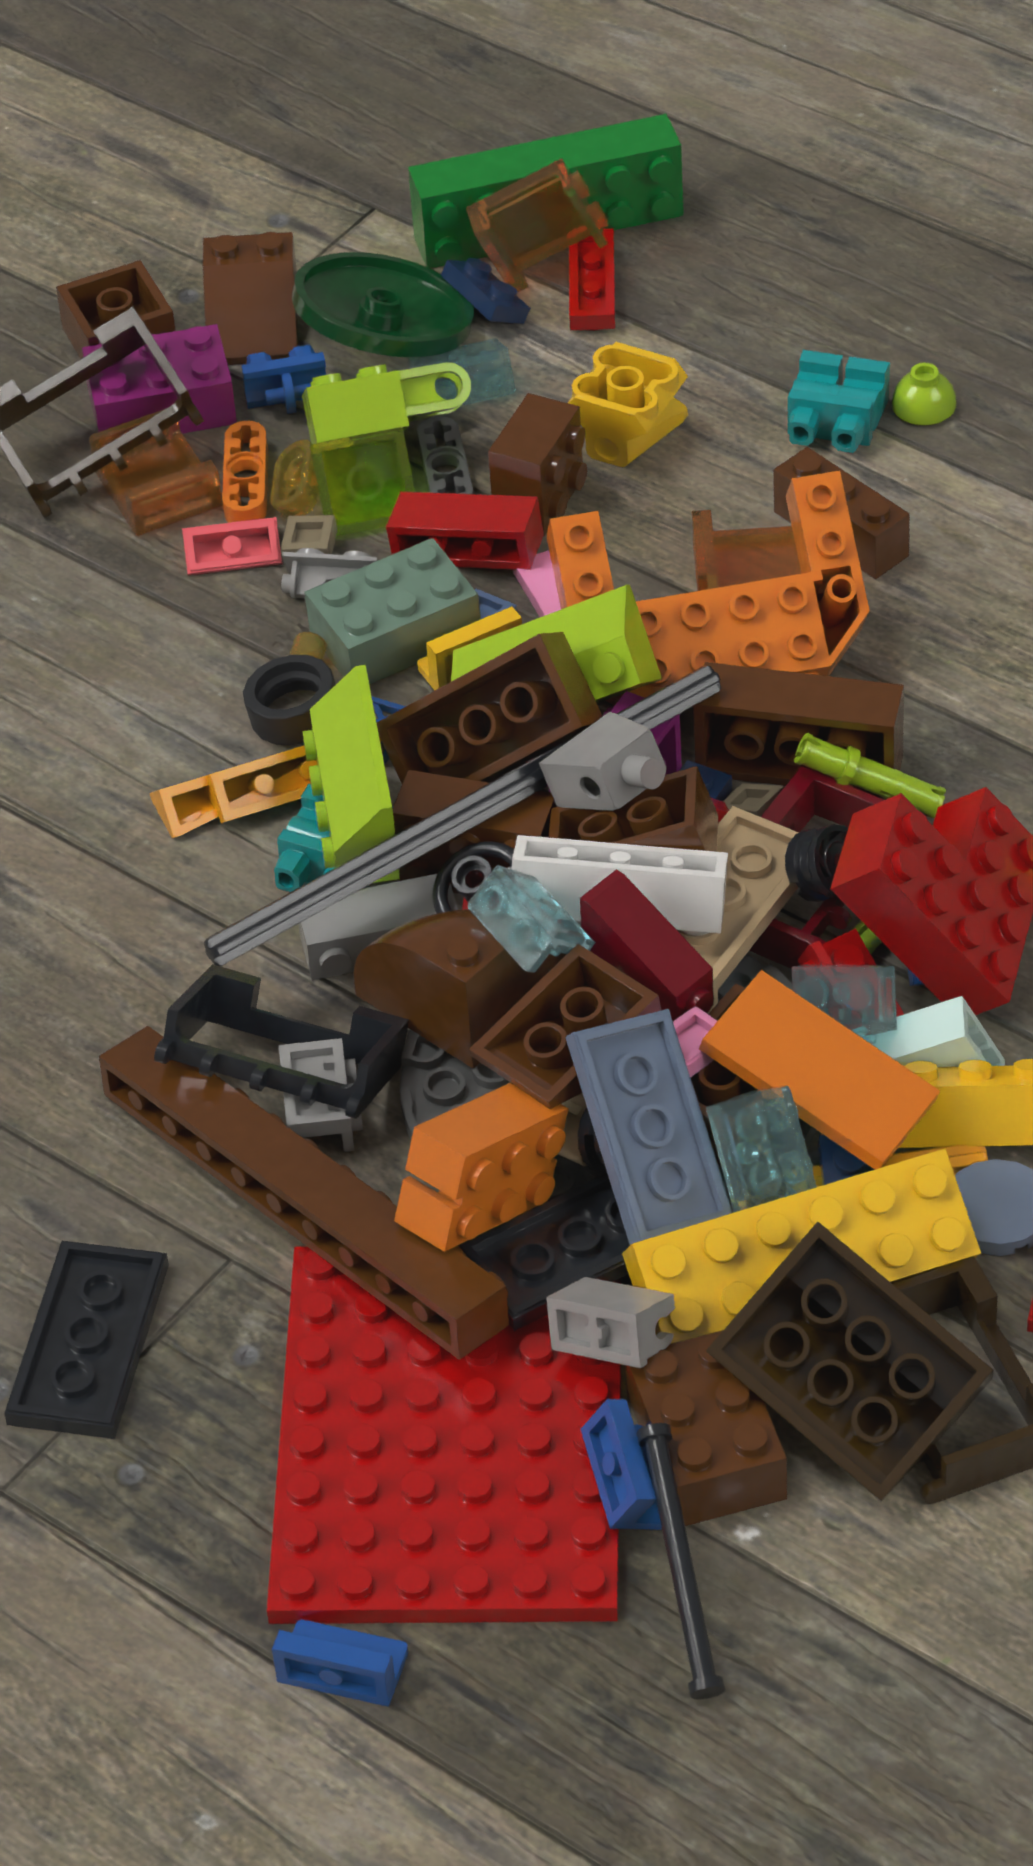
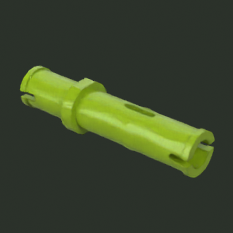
(851, 768)

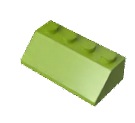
(603, 636)
(349, 772)

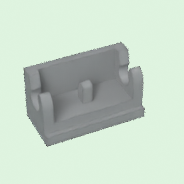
(609, 1321)

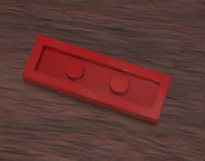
(592, 284)

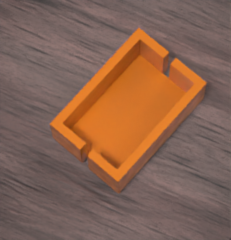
(487, 1162)

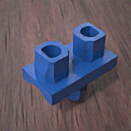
(281, 379)

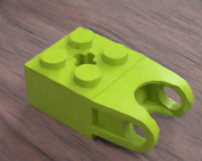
(379, 400)

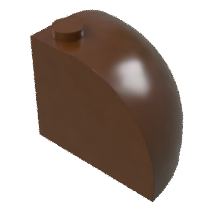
(444, 978)

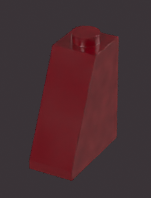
(645, 945)

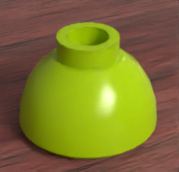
(924, 396)

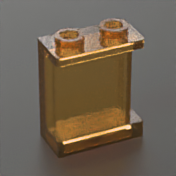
(536, 220)
(159, 482)
(740, 554)

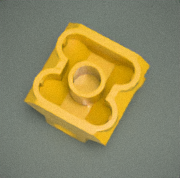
(628, 402)

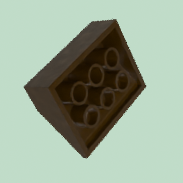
(850, 1362)

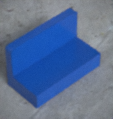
(621, 1467)
(339, 1661)

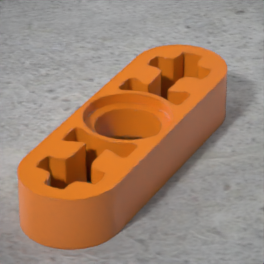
(238, 460)

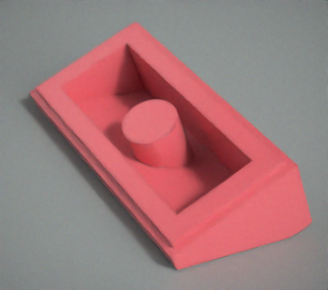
(232, 546)

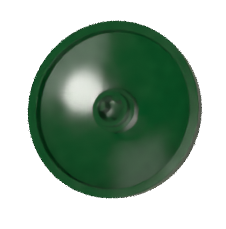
(381, 304)

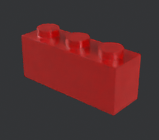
(470, 527)

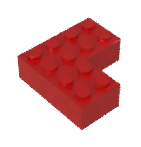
(944, 893)

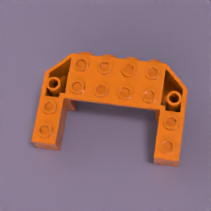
(767, 624)

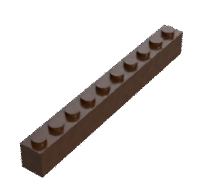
(307, 1194)

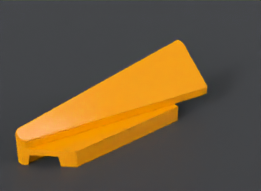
(234, 791)

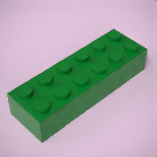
(626, 166)

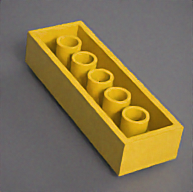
(892, 1217)

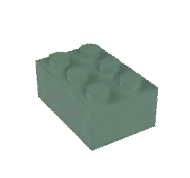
(391, 610)

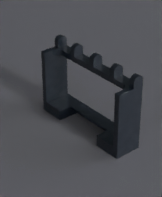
(231, 1001)

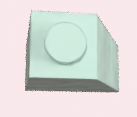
(940, 1035)

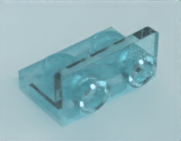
(486, 365)
(525, 918)
(851, 994)
(761, 1147)

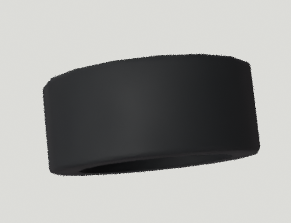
(275, 680)

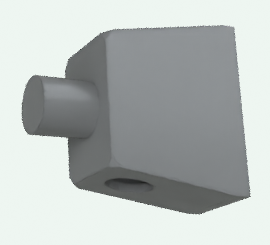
(604, 765)

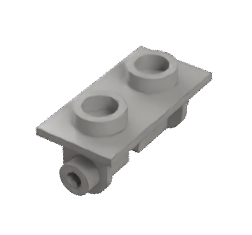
(312, 568)

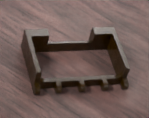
(117, 340)
(968, 1288)

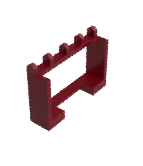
(796, 804)

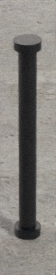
(705, 1681)

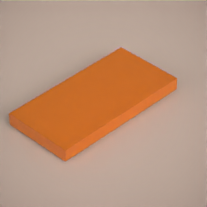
(833, 1074)

